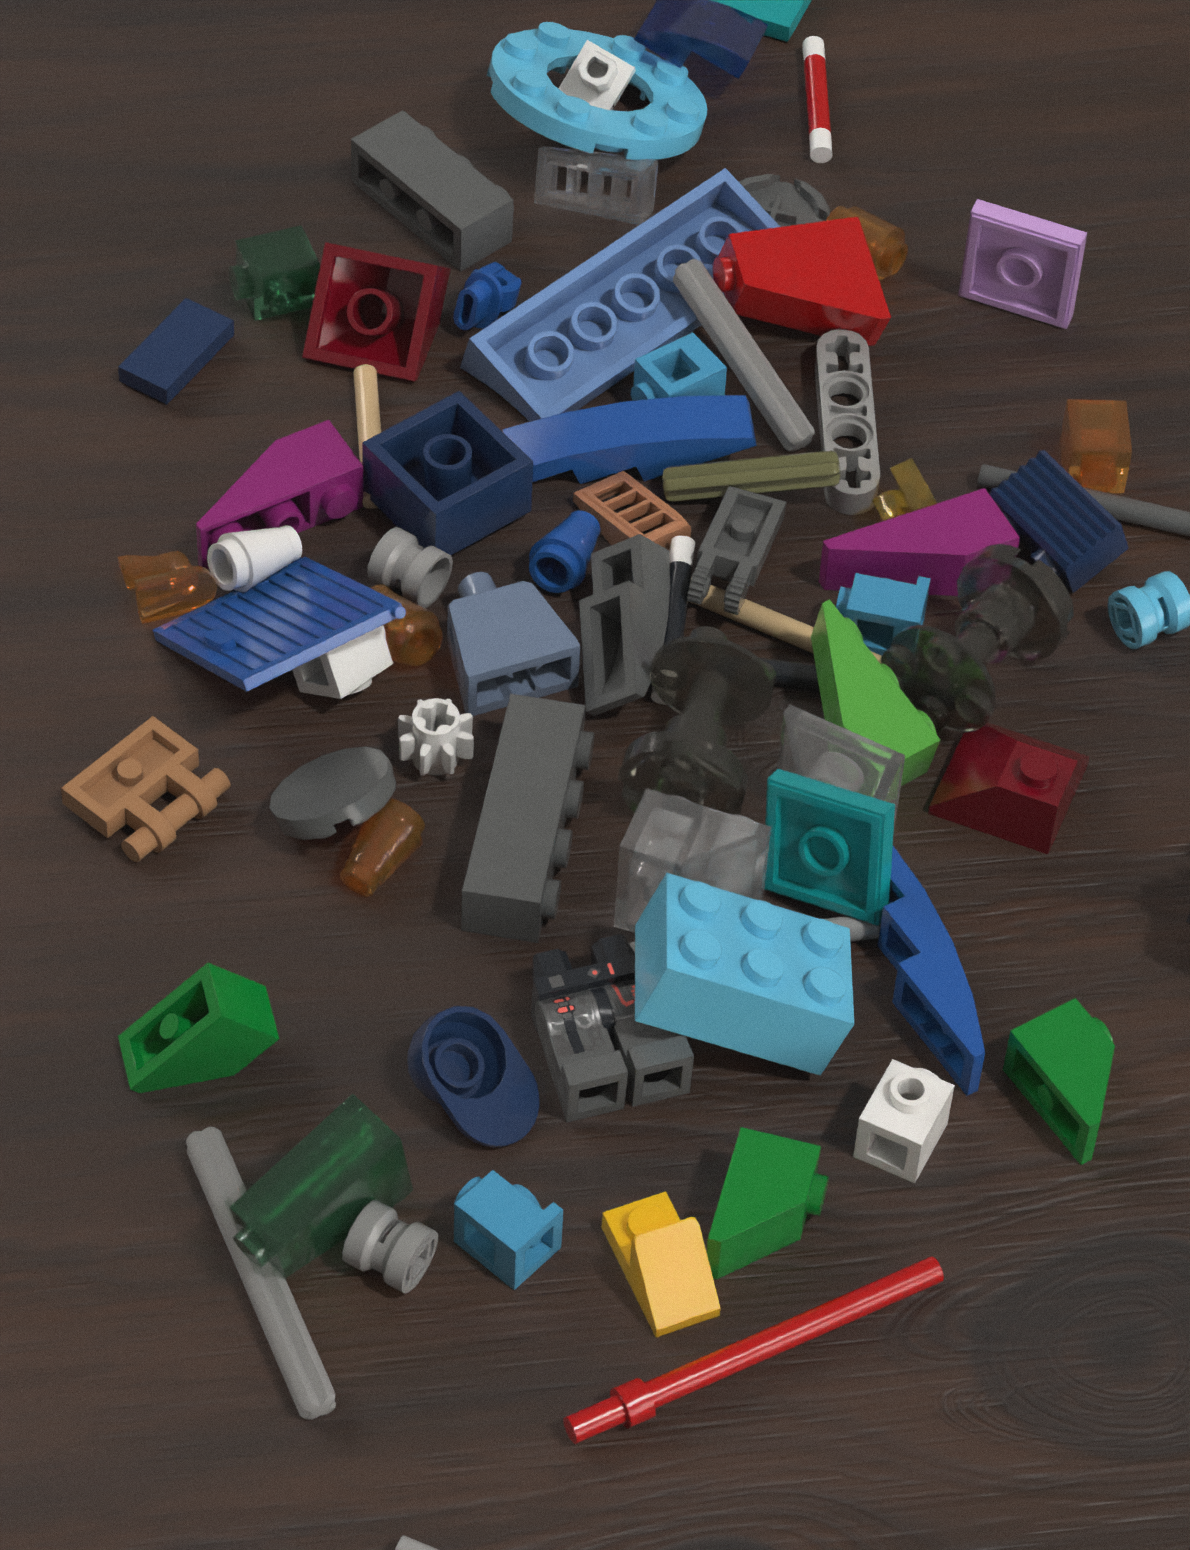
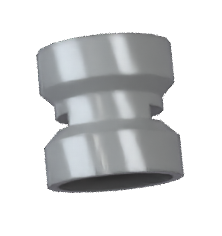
(409, 567)
(390, 1246)

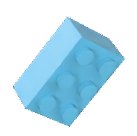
(743, 974)

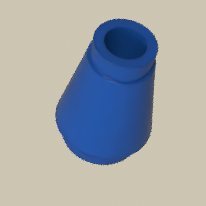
(564, 553)

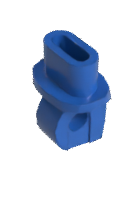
(485, 296)

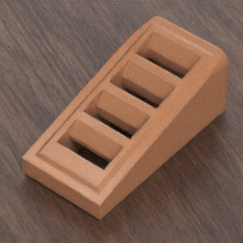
(615, 526)

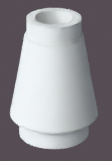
(252, 556)

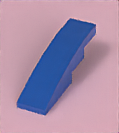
(636, 434)
(930, 978)

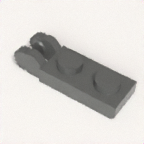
(736, 545)

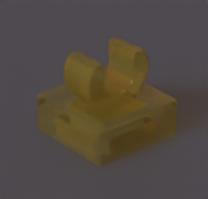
(911, 496)

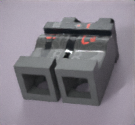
(593, 1036)

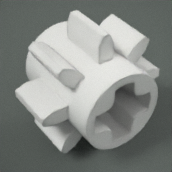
(435, 736)

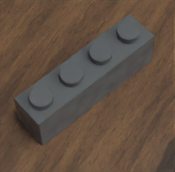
(524, 819)

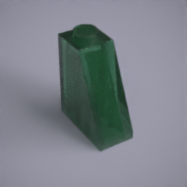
(321, 1189)

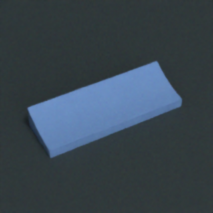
(611, 308)

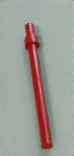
(637, 1400)

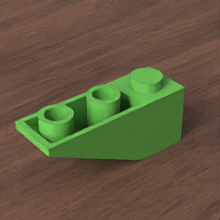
(866, 695)

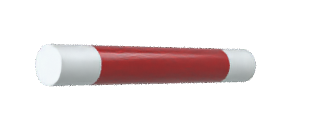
(817, 99)

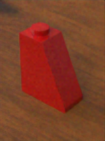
(805, 278)

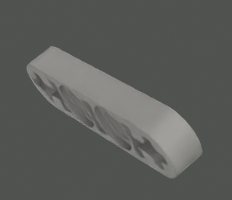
(851, 420)

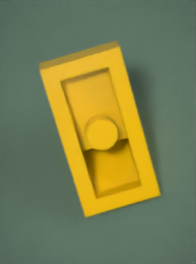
(663, 1262)

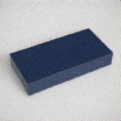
(176, 350)

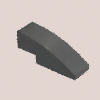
(623, 621)

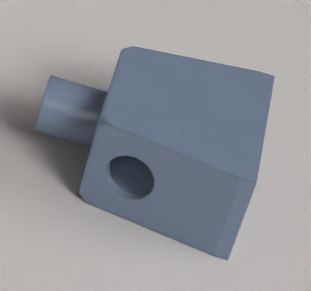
(507, 644)

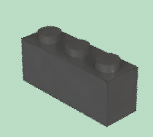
(432, 190)

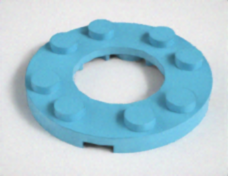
(525, 92)

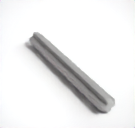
(265, 1285)

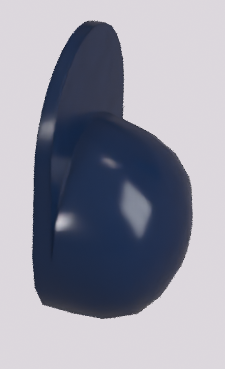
(475, 1075)

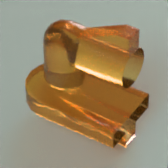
(166, 584)

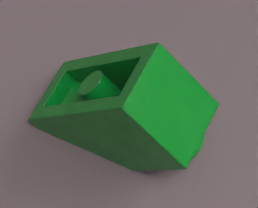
(199, 1032)
(1064, 1072)
(764, 1199)

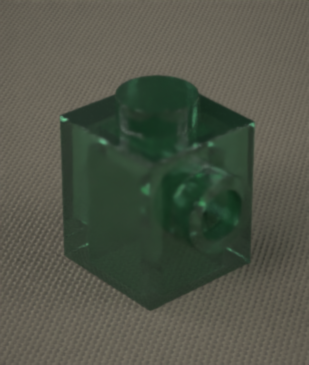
(275, 272)

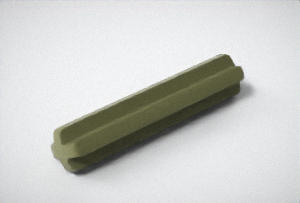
(751, 474)

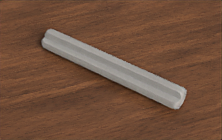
(743, 355)

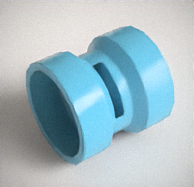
(1146, 611)

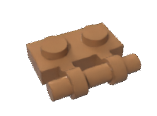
(133, 776)

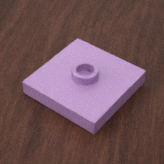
(1022, 263)

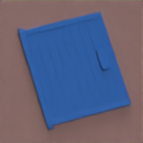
(278, 623)

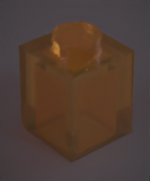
(1096, 443)

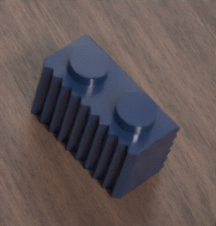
(1059, 521)

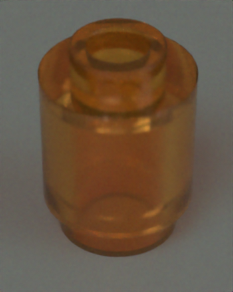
(884, 239)

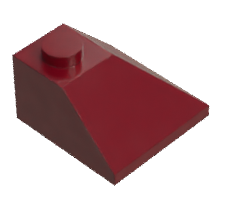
(375, 311)
(1009, 786)

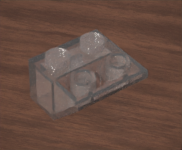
(690, 843)

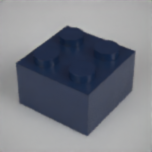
(447, 475)

